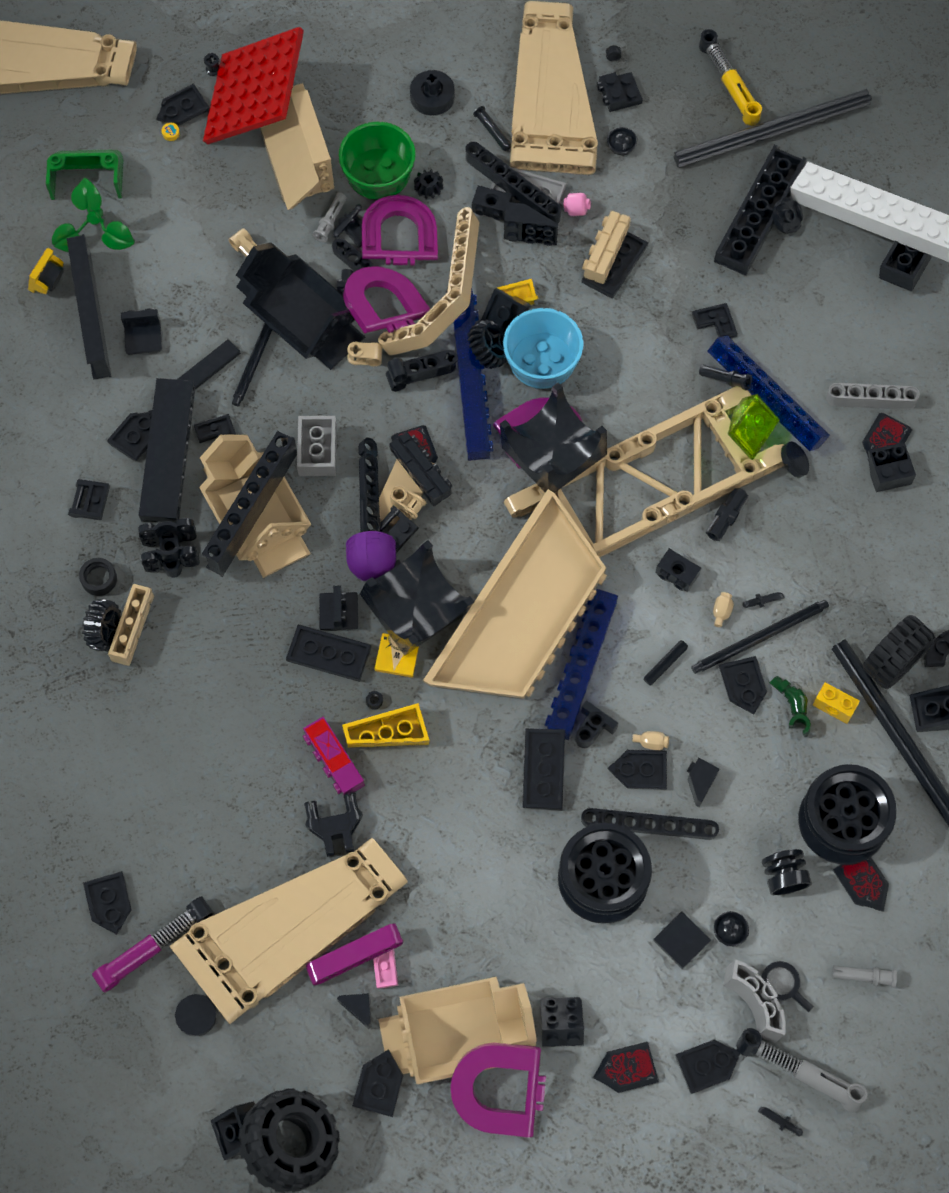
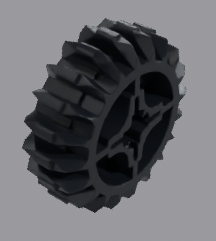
(487, 344)
(101, 624)

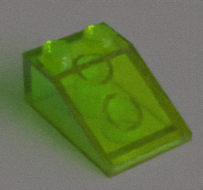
(752, 425)

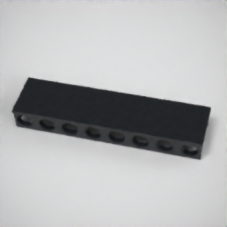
(755, 215)
(88, 306)
(167, 450)
(251, 504)

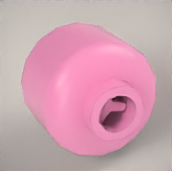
(576, 204)

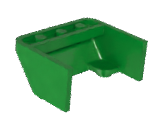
(85, 160)

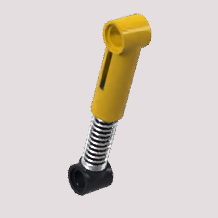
(731, 78)

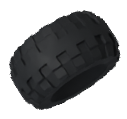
(263, 1152)

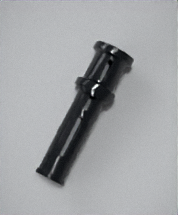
(732, 378)

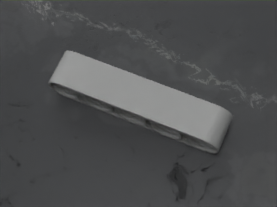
(864, 399)

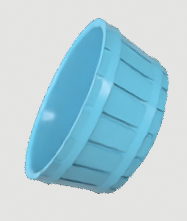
(543, 347)

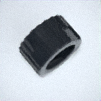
(613, 53)
(374, 694)

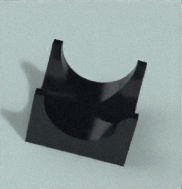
(554, 443)
(414, 600)

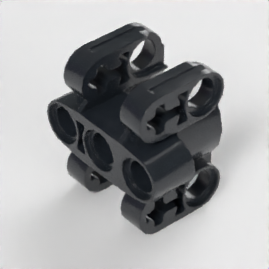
(154, 535)

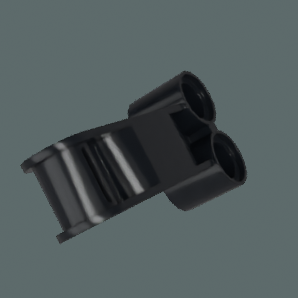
(401, 373)

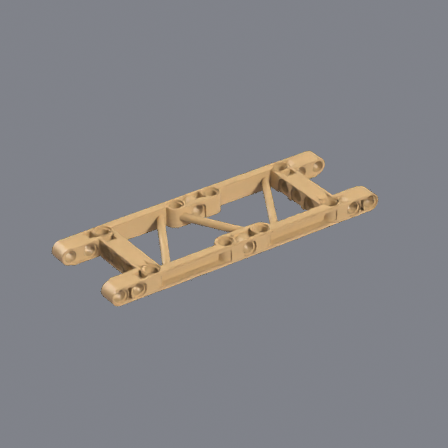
(669, 508)

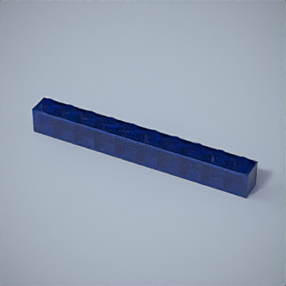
(471, 388)

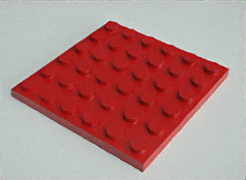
(253, 86)

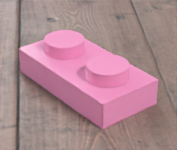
(385, 970)

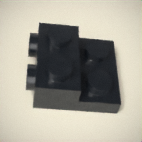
(619, 91)
(504, 308)

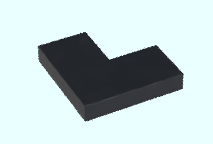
(719, 317)
(214, 428)

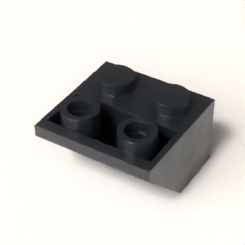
(891, 467)

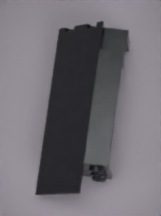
(297, 304)

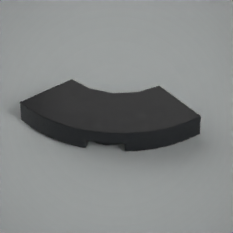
(938, 651)

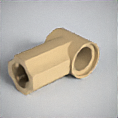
(242, 242)

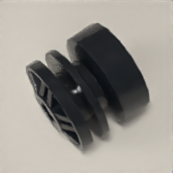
(786, 867)

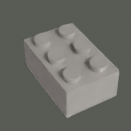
(317, 446)

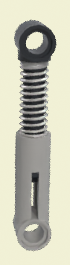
(804, 1071)

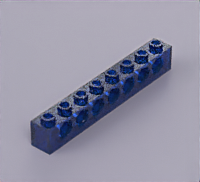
(789, 412)
(607, 603)

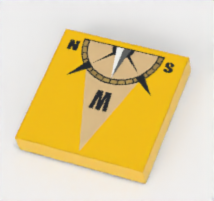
(392, 660)

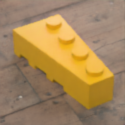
(391, 728)

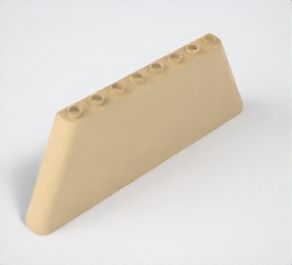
(523, 608)

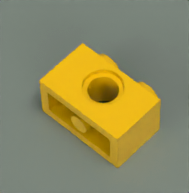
(836, 703)

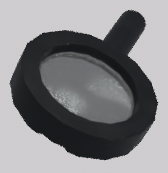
(785, 982)

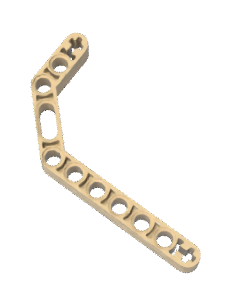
(453, 303)

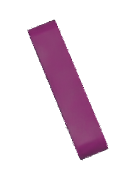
(354, 954)

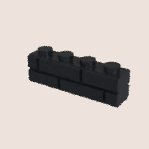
(420, 469)

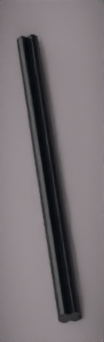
(772, 128)
(894, 728)

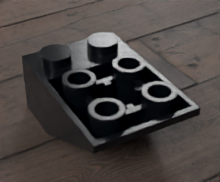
(528, 225)

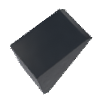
(358, 1006)

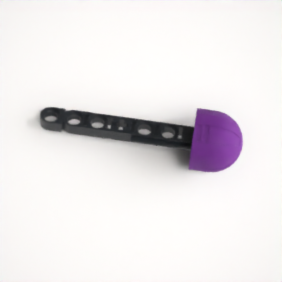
(370, 551)

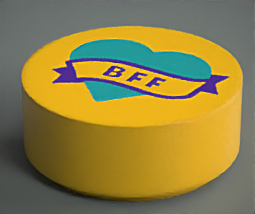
(170, 131)

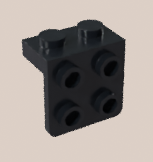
(142, 331)
(562, 1022)

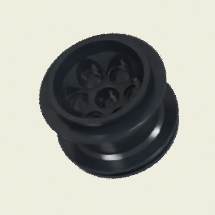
(861, 785)
(591, 903)

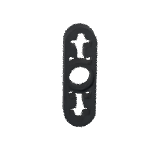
(350, 250)

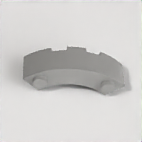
(759, 997)

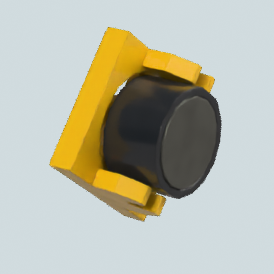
(46, 273)

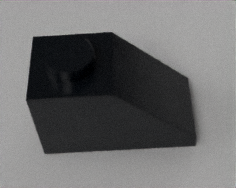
(701, 778)

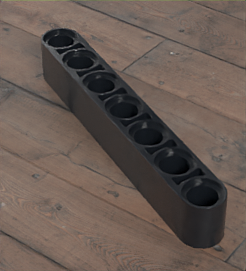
(510, 176)

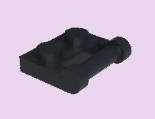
(94, 502)
(401, 530)

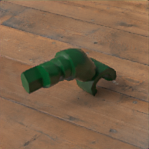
(797, 701)

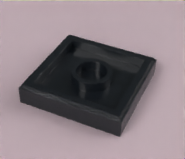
(682, 940)

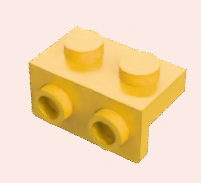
(522, 289)

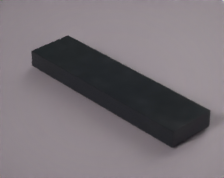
(211, 363)

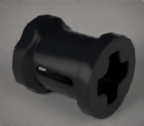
(215, 64)

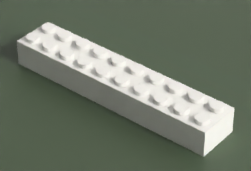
(873, 210)

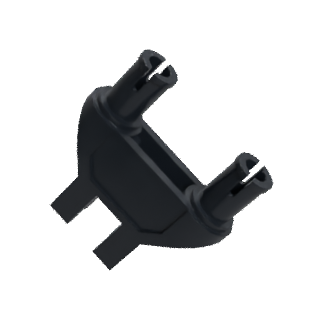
(334, 826)

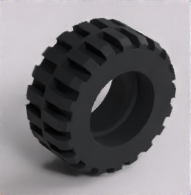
(898, 651)

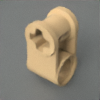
(367, 353)
(409, 504)

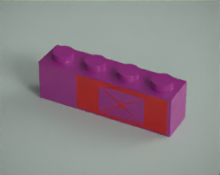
(333, 757)

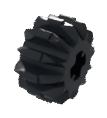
(428, 184)

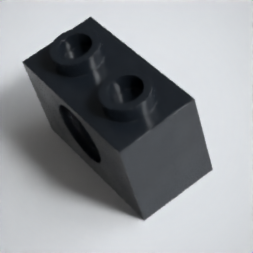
(486, 196)
(673, 561)

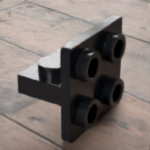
(338, 610)

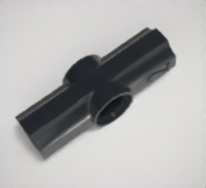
(727, 514)

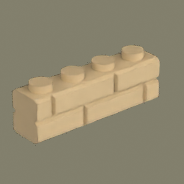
(607, 247)
(131, 625)

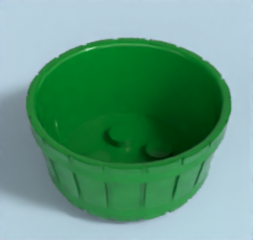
(377, 159)

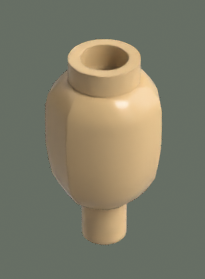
(722, 608)
(652, 740)

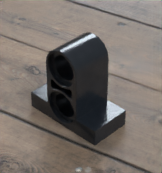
(593, 730)

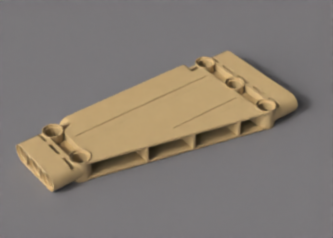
(60, 58)
(551, 96)
(285, 928)

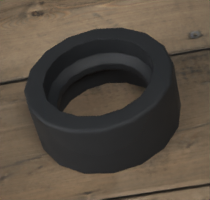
(96, 563)

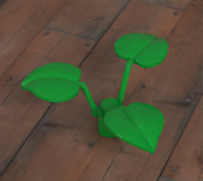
(86, 196)

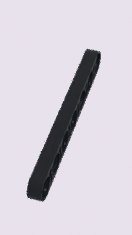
(659, 820)

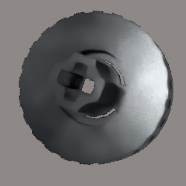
(432, 83)

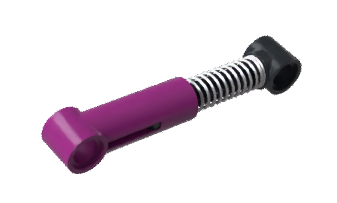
(111, 973)

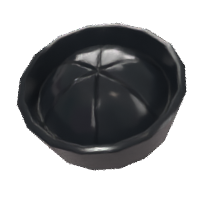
(622, 141)
(731, 928)

